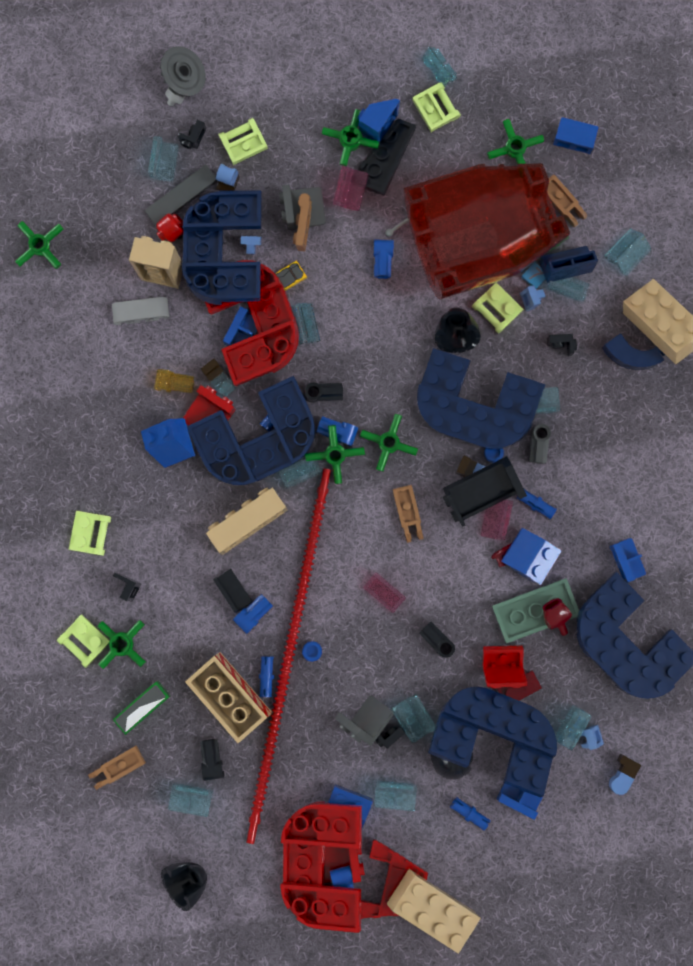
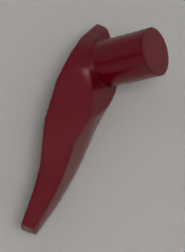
(498, 555)

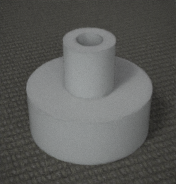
(173, 98)

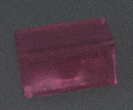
(350, 188)
(497, 520)
(384, 592)

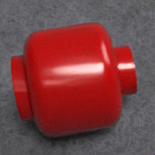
(170, 227)

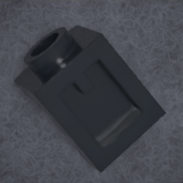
(195, 135)
(560, 340)
(393, 735)

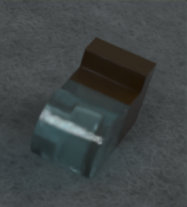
(218, 378)

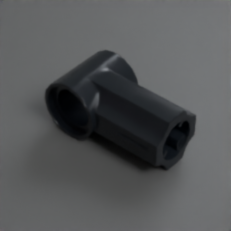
(326, 392)
(436, 638)
(211, 764)

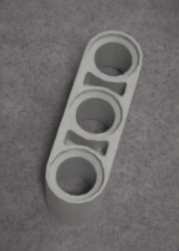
(138, 310)

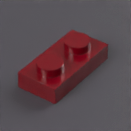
(519, 693)

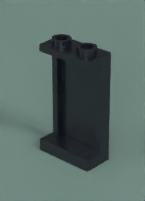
(483, 490)

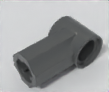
(539, 446)

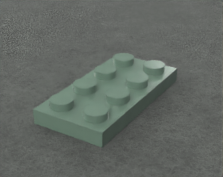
(525, 614)

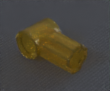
(170, 381)

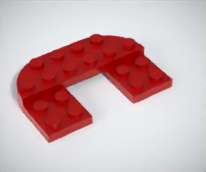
(276, 334)
(303, 866)

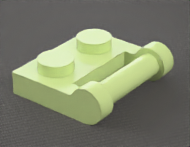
(430, 109)
(245, 146)
(501, 303)
(83, 532)
(87, 635)

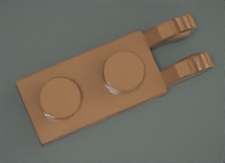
(564, 201)
(303, 222)
(407, 510)
(119, 766)

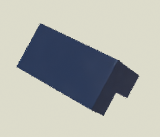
(568, 263)

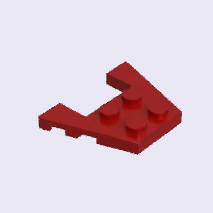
(396, 871)

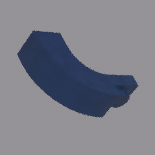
(630, 358)

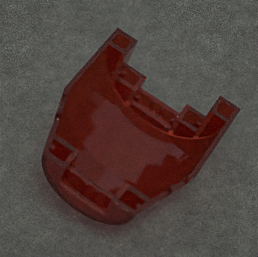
(482, 225)

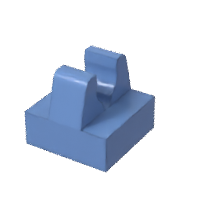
(251, 242)
(531, 297)
(593, 737)

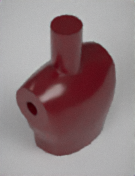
(556, 615)

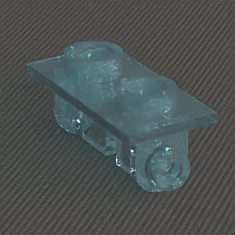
(434, 61)

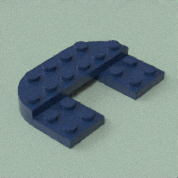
(203, 247)
(471, 421)
(265, 454)
(617, 655)
(505, 717)

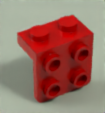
(208, 404)
(504, 666)
(339, 857)

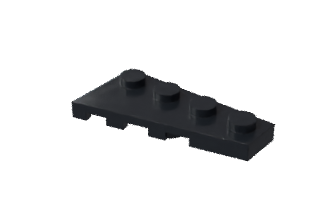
(385, 160)

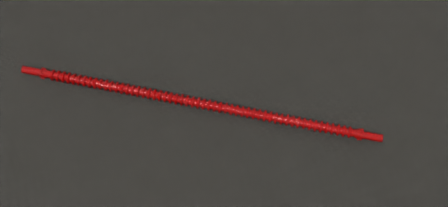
(285, 670)

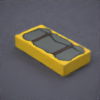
(291, 275)

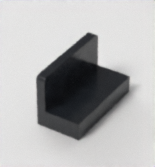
(130, 589)
(232, 590)

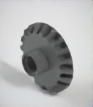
(183, 61)

